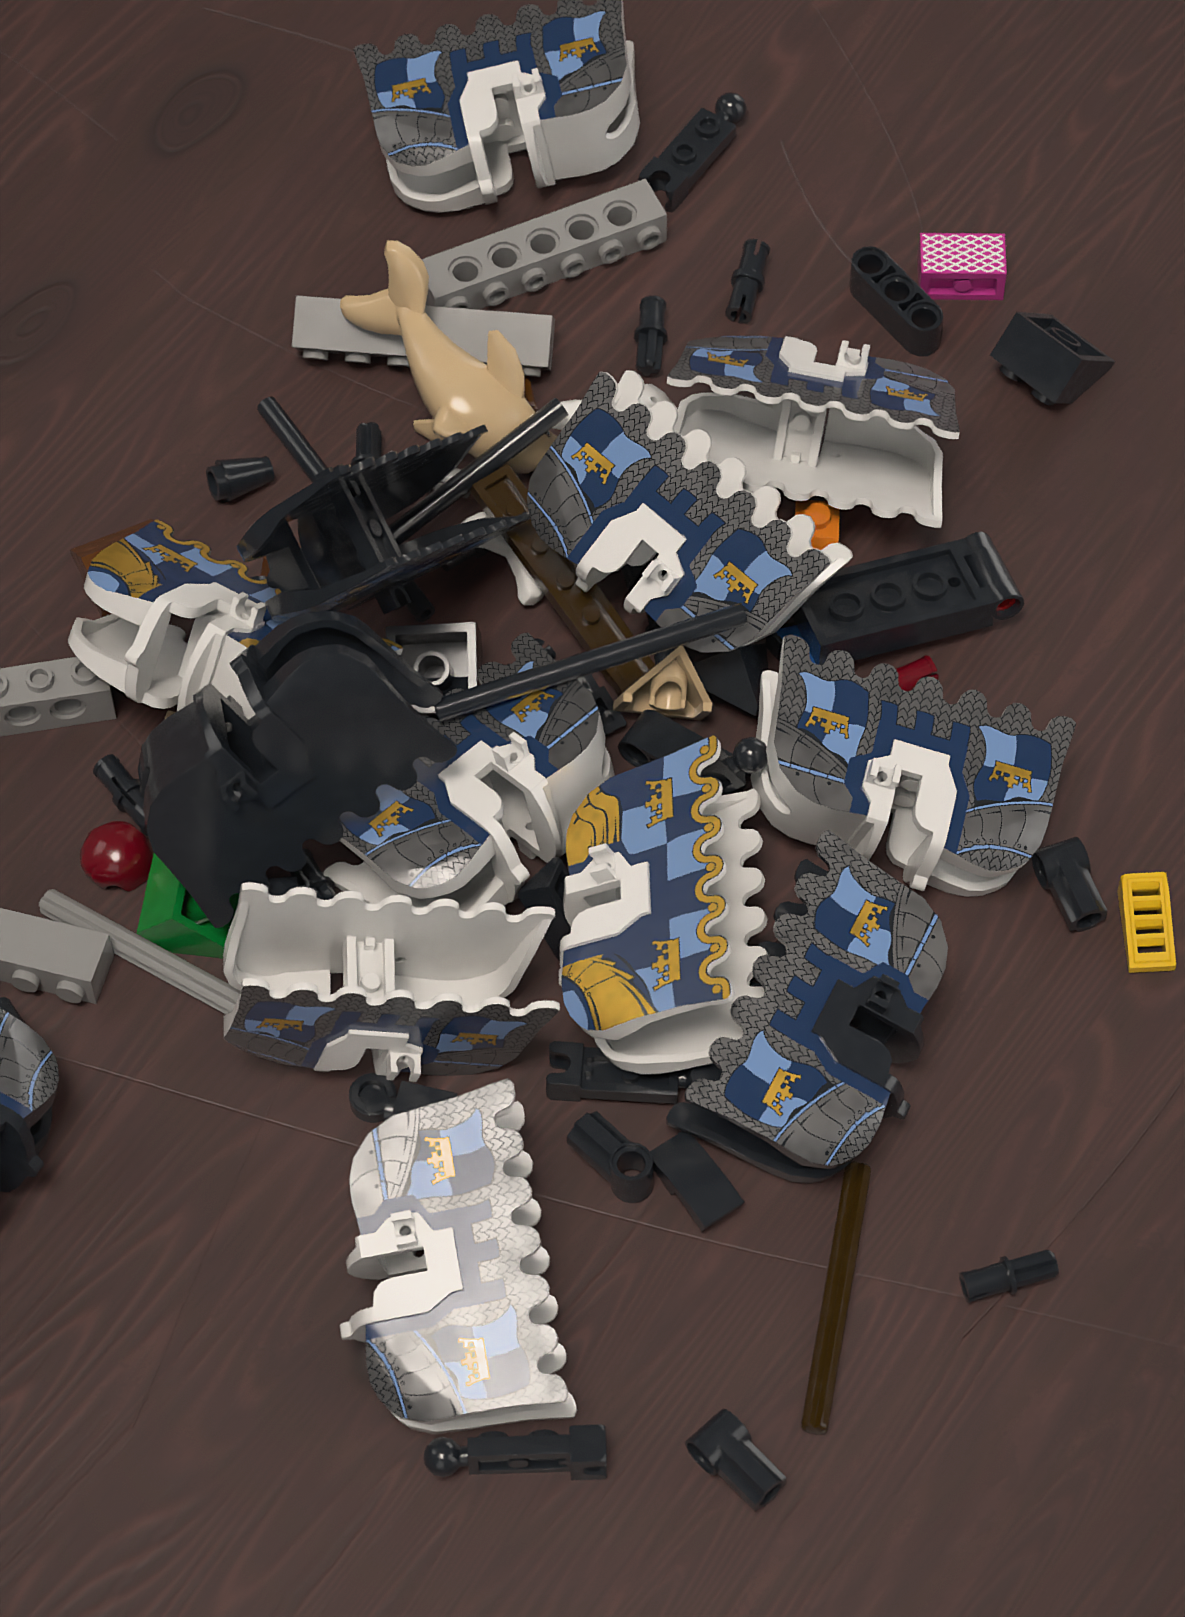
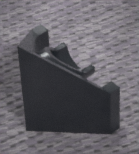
(735, 675)

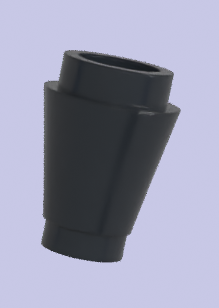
(236, 477)

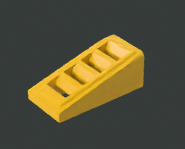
(1146, 893)

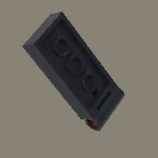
(909, 599)

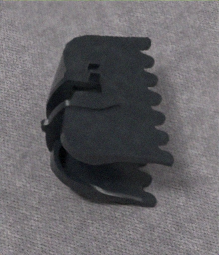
(320, 744)

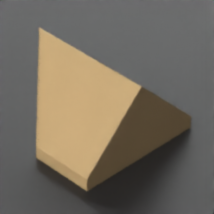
(669, 689)

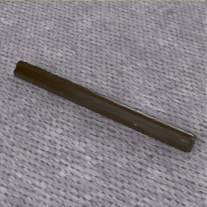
(836, 1299)

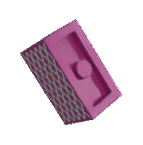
(962, 266)

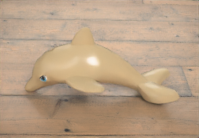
(450, 381)

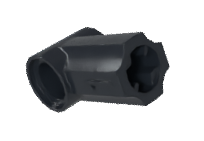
(1066, 872)
(613, 1154)
(727, 1449)

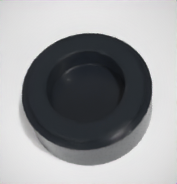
(369, 1096)

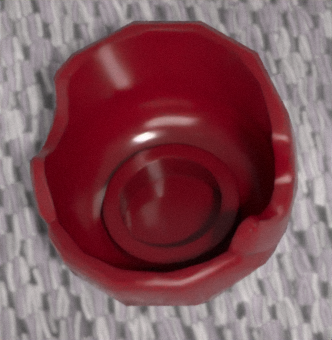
(116, 856)

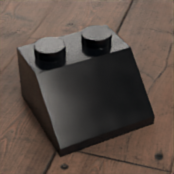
(1049, 358)
(442, 654)

